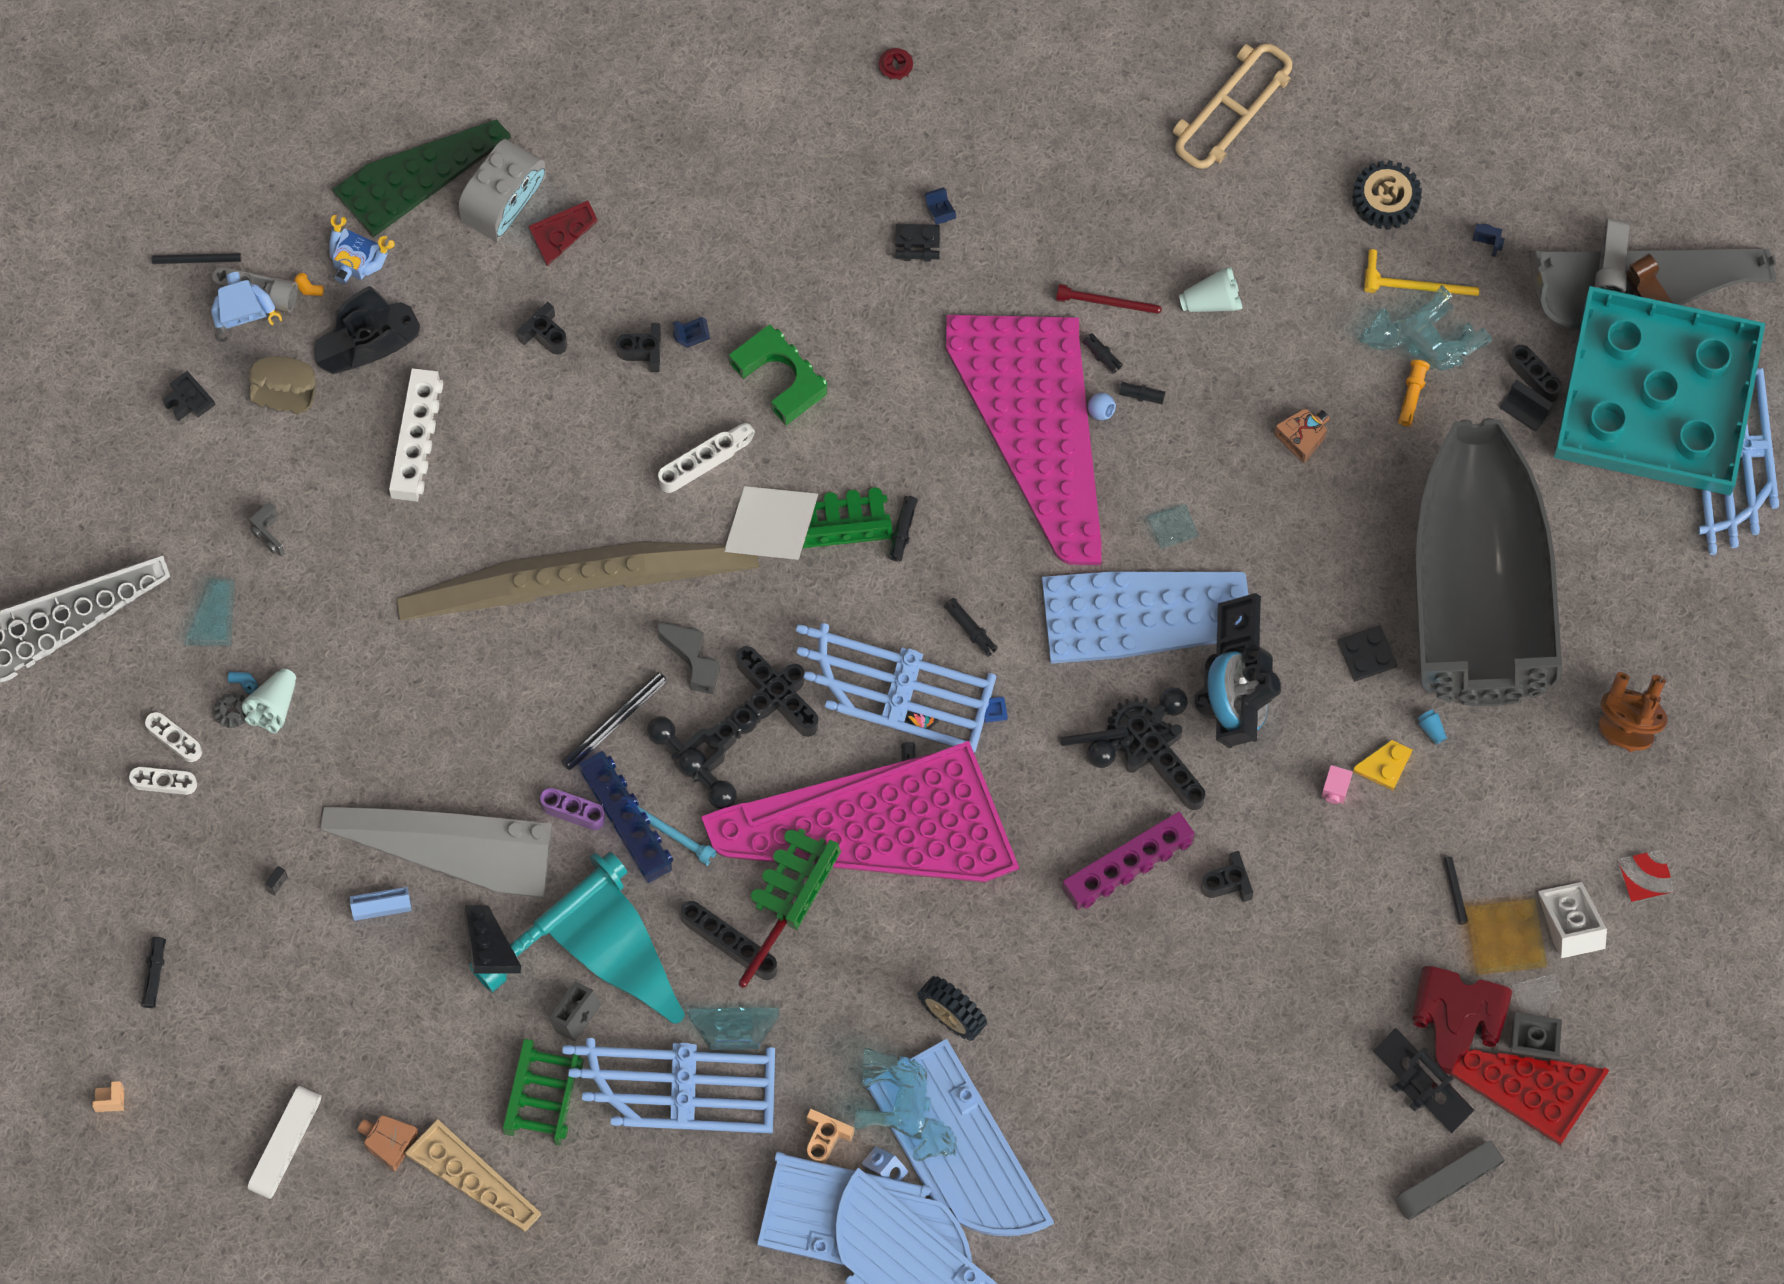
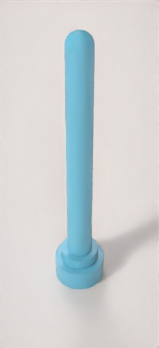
(702, 852)

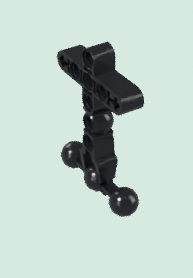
(692, 761)

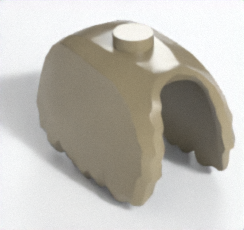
(282, 384)

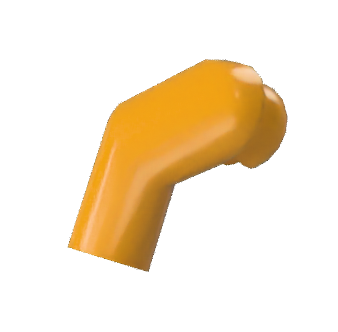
(306, 287)

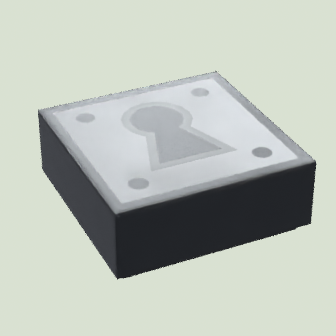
(276, 880)

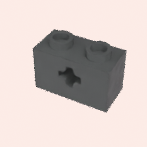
(574, 1011)

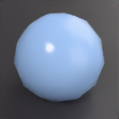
(1101, 406)

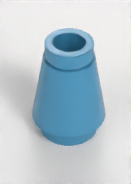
(1432, 726)

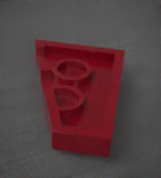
(562, 230)

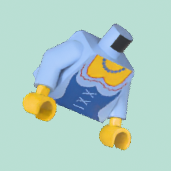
(355, 254)

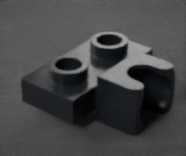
(188, 396)

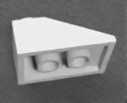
(1572, 920)

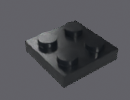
(1367, 653)

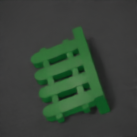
(852, 529)
(805, 893)

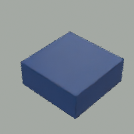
(996, 710)

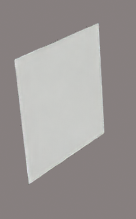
(771, 522)

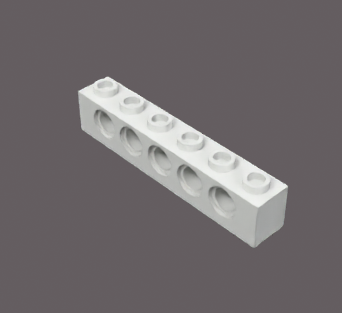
(420, 382)

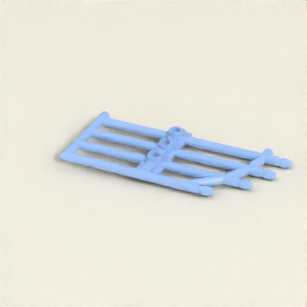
(1752, 447)
(901, 688)
(682, 1086)

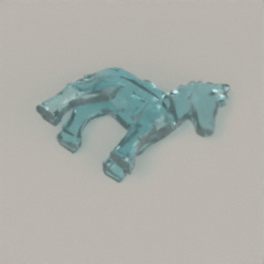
(1422, 337)
(908, 1107)

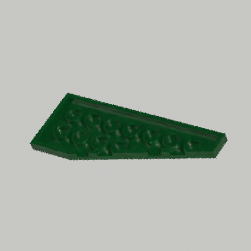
(398, 183)

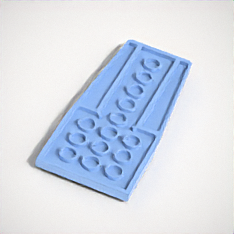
(1134, 612)

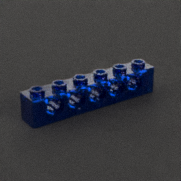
(650, 867)

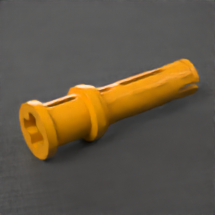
(1414, 383)

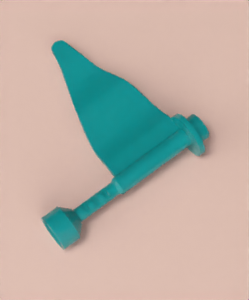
(605, 936)

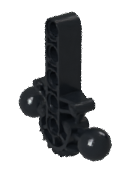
(1171, 702)

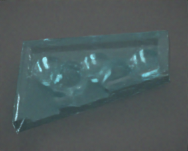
(215, 616)

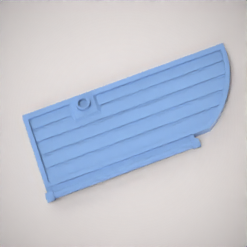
(984, 1179)
(806, 1202)
(891, 1244)

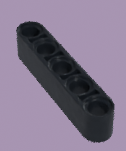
(723, 931)

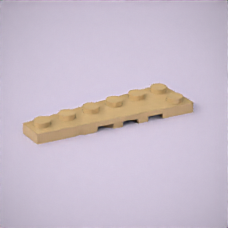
(459, 1166)

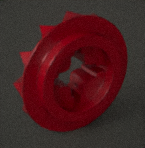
(902, 58)

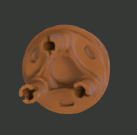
(1632, 716)

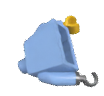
(240, 304)

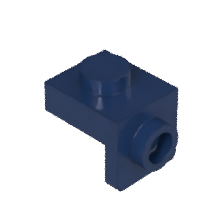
(939, 206)
(1490, 235)
(691, 332)

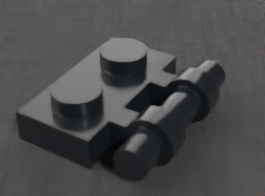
(919, 237)

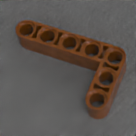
(1643, 280)

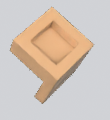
(109, 1098)

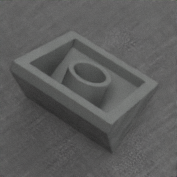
(1536, 1035)

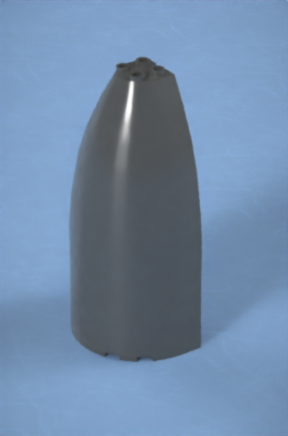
(1485, 573)

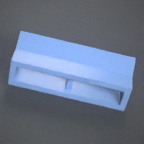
(380, 903)

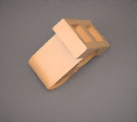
(824, 1142)

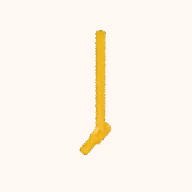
(1374, 280)

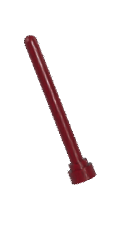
(1065, 293)
(762, 952)

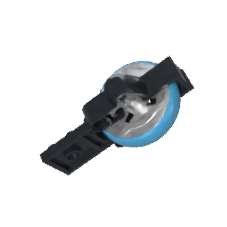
(1251, 666)

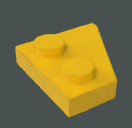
(1385, 764)

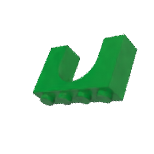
(771, 347)

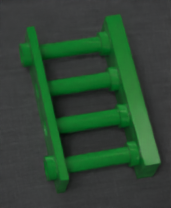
(520, 1099)

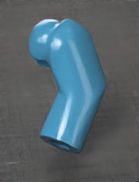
(245, 679)

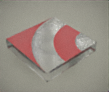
(1646, 876)

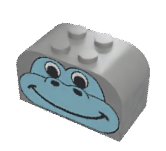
(500, 189)

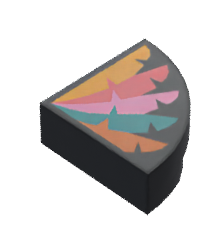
(921, 720)

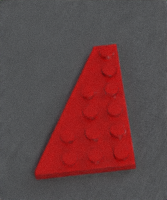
(1535, 1091)

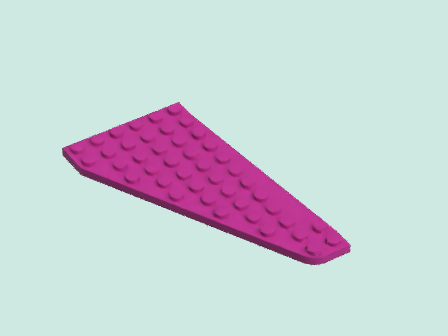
(1033, 401)
(900, 819)

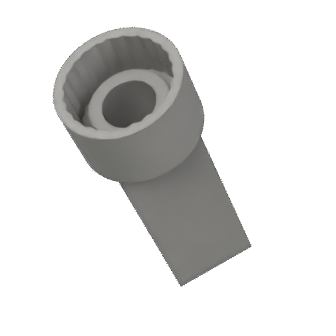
(1613, 256)
(281, 291)

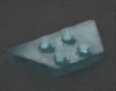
(733, 1026)

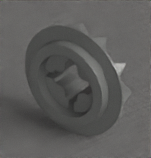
(233, 719)

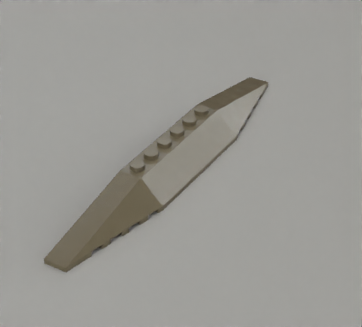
(573, 572)

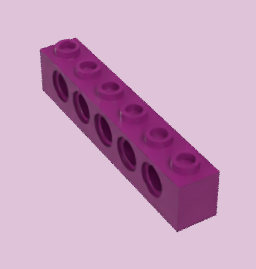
(1174, 826)

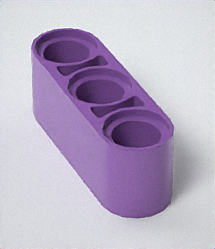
(564, 801)

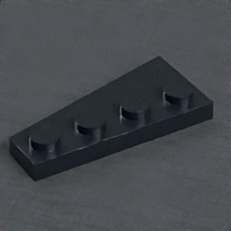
(488, 944)

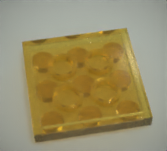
(1506, 937)

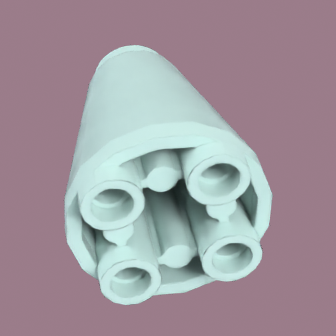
(1214, 293)
(270, 701)

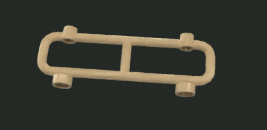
(1248, 57)

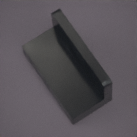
(1526, 405)

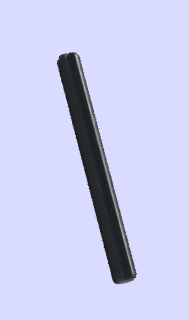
(613, 721)

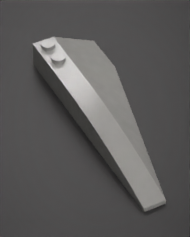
(50, 620)
(483, 850)

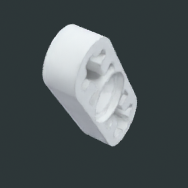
(156, 732)
(180, 776)

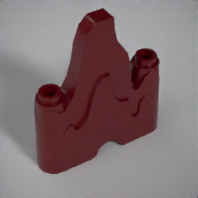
(1457, 1011)

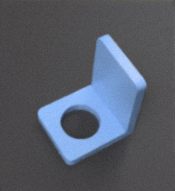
(883, 1162)

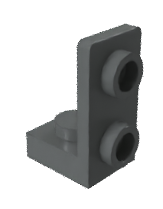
(265, 518)

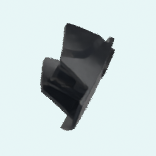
(359, 330)

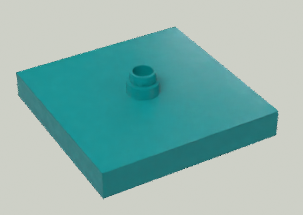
(1660, 390)

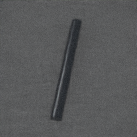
(196, 258)

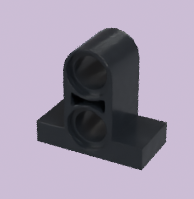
(551, 332)
(637, 344)
(1224, 884)

